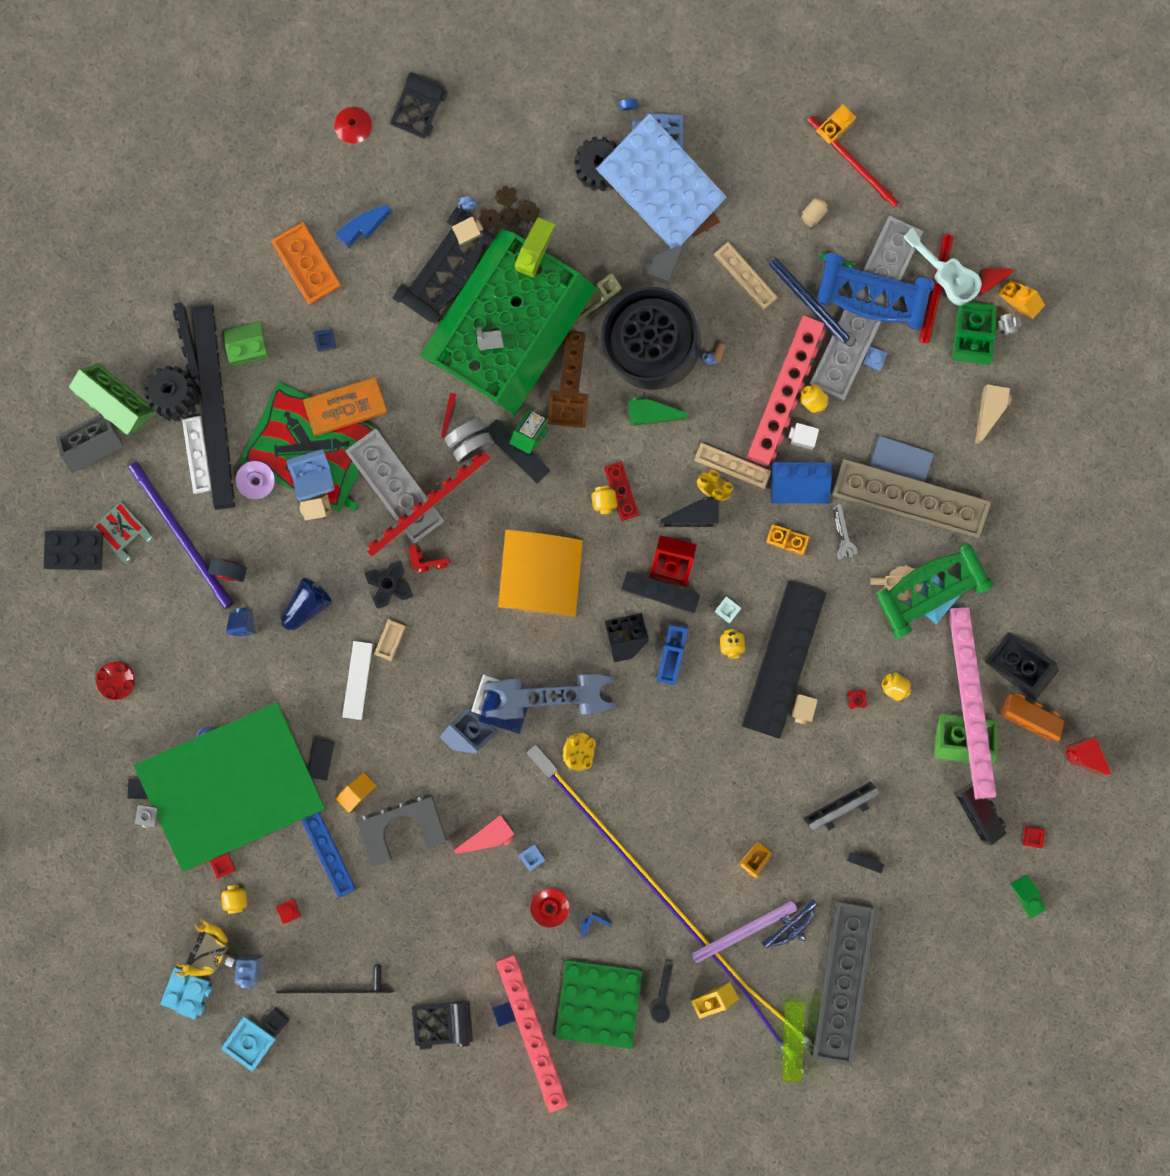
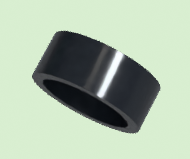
(674, 359)

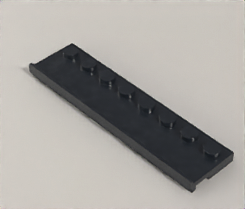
(784, 659)

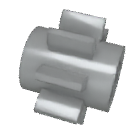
(1009, 324)

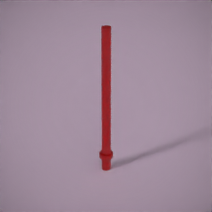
(887, 195)

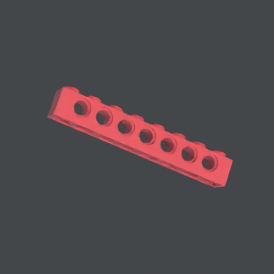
(806, 327)
(532, 1033)

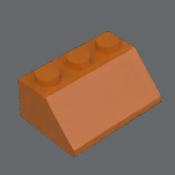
(1032, 717)

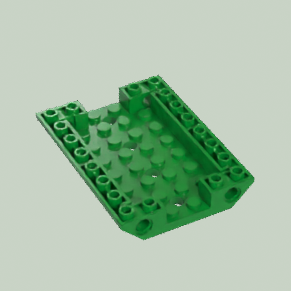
(528, 331)

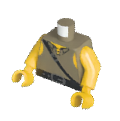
(208, 952)

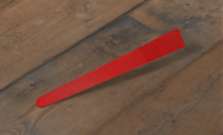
(452, 396)

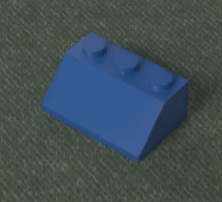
(800, 482)

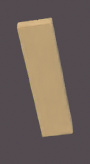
(745, 276)
(732, 465)

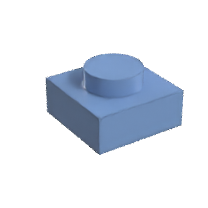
(874, 358)
(532, 857)

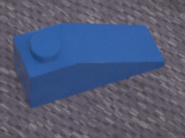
(241, 623)

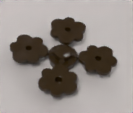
(509, 215)

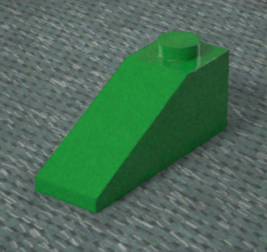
(650, 412)

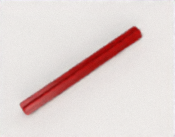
(934, 296)

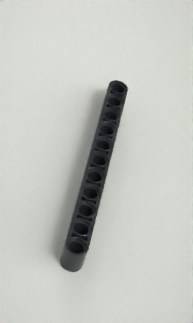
(213, 407)

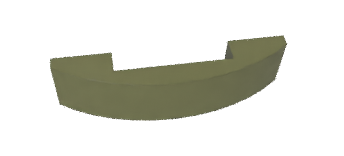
(605, 291)

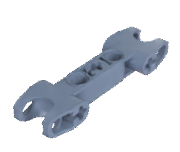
(515, 698)

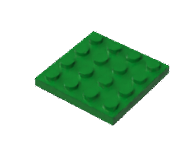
(598, 1004)

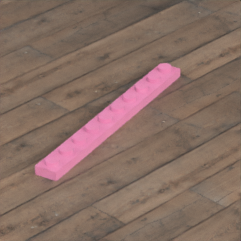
(972, 703)

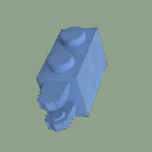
(248, 971)

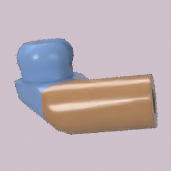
(714, 357)

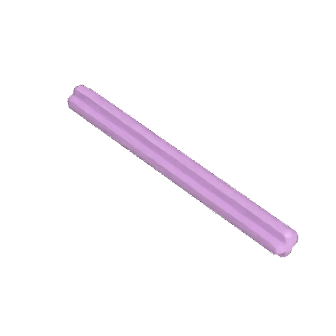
(744, 931)

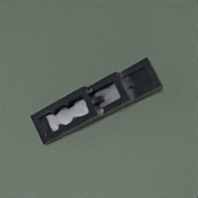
(526, 462)

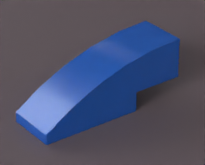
(363, 225)
(672, 653)

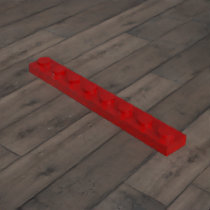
(434, 497)

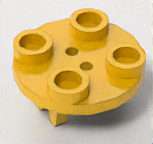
(579, 751)

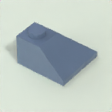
(467, 733)

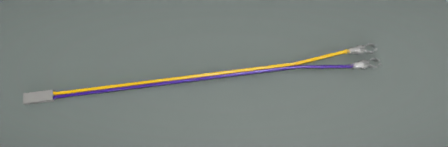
(549, 769)

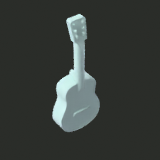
(958, 282)

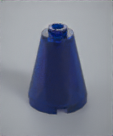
(304, 604)

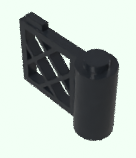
(423, 90)
(659, 1008)
(458, 1024)

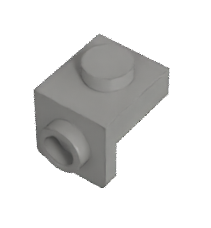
(146, 816)

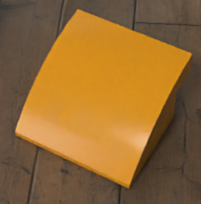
(540, 573)

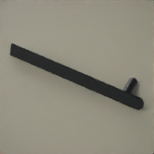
(377, 985)

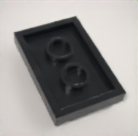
(73, 550)

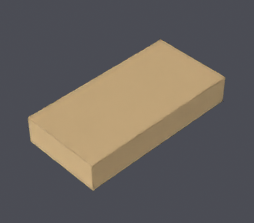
(390, 640)

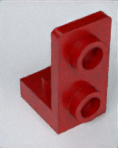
(416, 556)

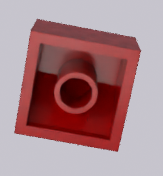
(673, 560)
(1087, 755)

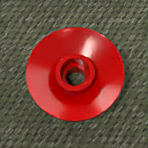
(355, 133)
(559, 912)

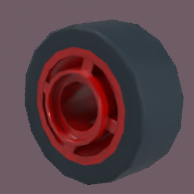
(227, 570)

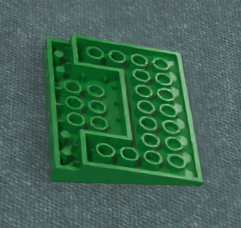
(230, 786)

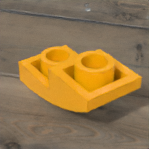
(788, 540)

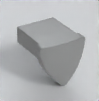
(489, 340)

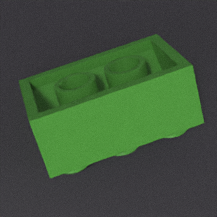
(952, 740)

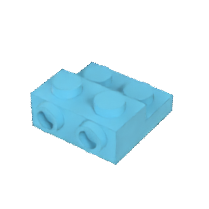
(186, 994)

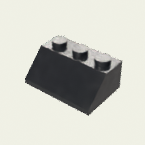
(981, 815)

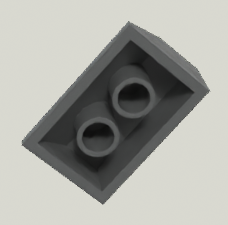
(88, 443)

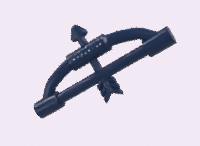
(810, 907)

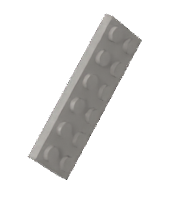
(392, 483)

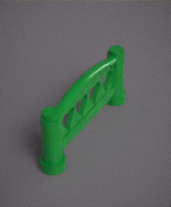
(971, 577)

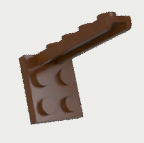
(568, 405)

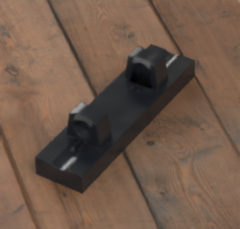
(842, 805)

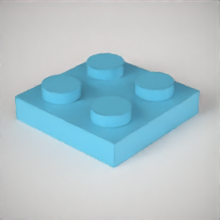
(248, 1043)

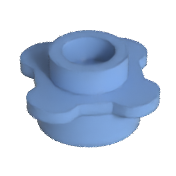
(467, 204)

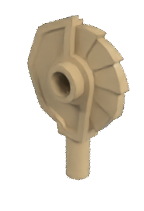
(894, 577)

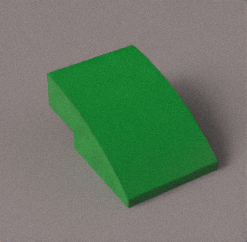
(974, 333)

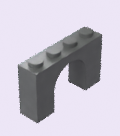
(374, 827)

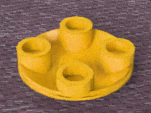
(714, 486)

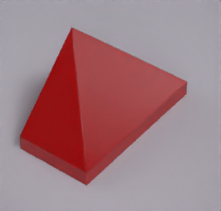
(991, 277)

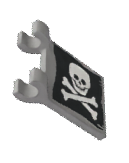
(845, 544)

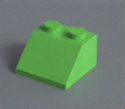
(246, 344)

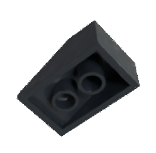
(698, 514)
(1023, 666)

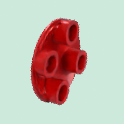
(115, 680)

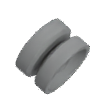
(469, 440)

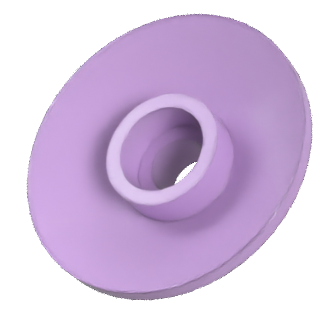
(247, 473)

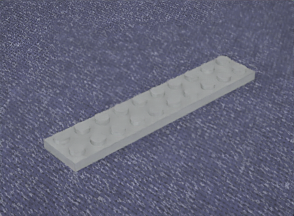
(843, 361)

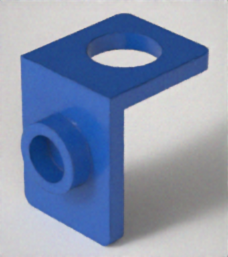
(586, 923)

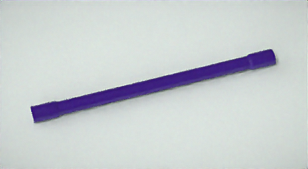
(141, 478)

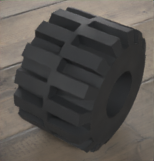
(586, 164)
(172, 393)

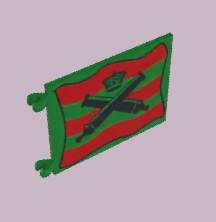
(287, 434)

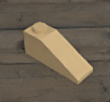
(992, 406)

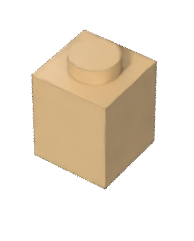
(468, 230)
(315, 507)
(804, 709)

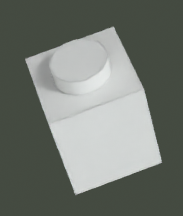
(803, 436)

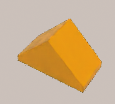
(356, 792)
(755, 859)

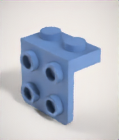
(311, 474)

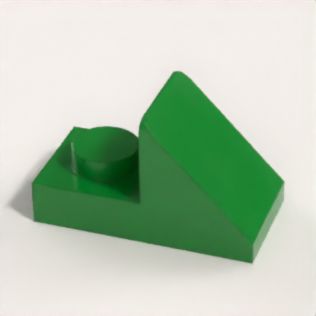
(1028, 896)

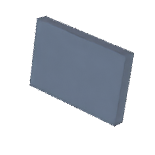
(901, 459)

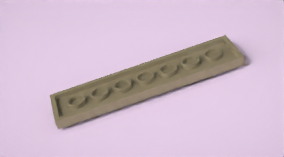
(911, 498)

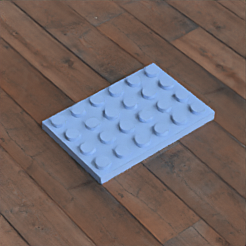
(661, 182)

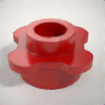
(862, 699)

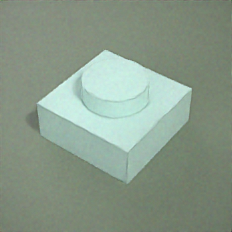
(727, 609)

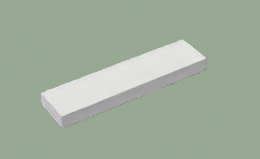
(197, 454)
(357, 680)

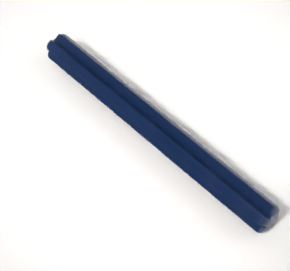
(809, 301)

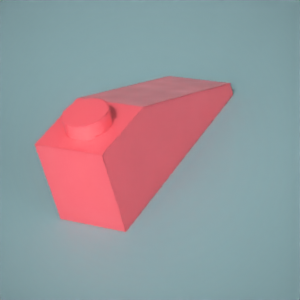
(490, 836)

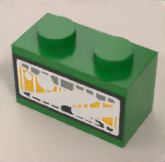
(530, 431)

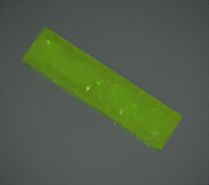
(793, 1041)

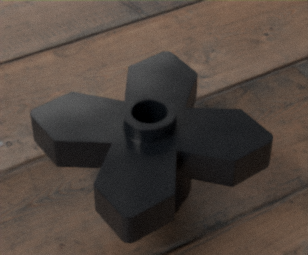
(393, 575)

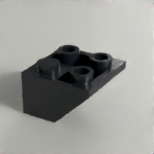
(626, 636)

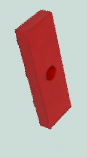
(625, 502)

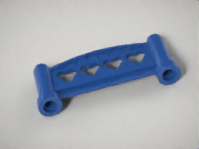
(915, 296)

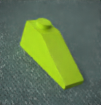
(534, 247)

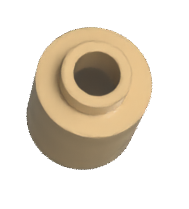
(814, 212)

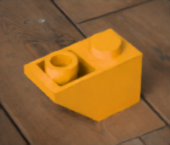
(836, 124)
(1022, 298)

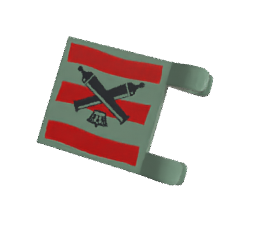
(121, 529)

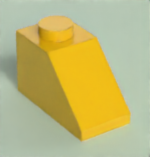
(715, 1000)

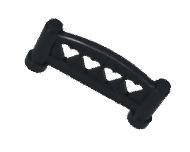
(416, 295)

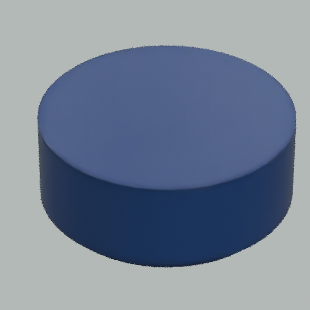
(628, 104)

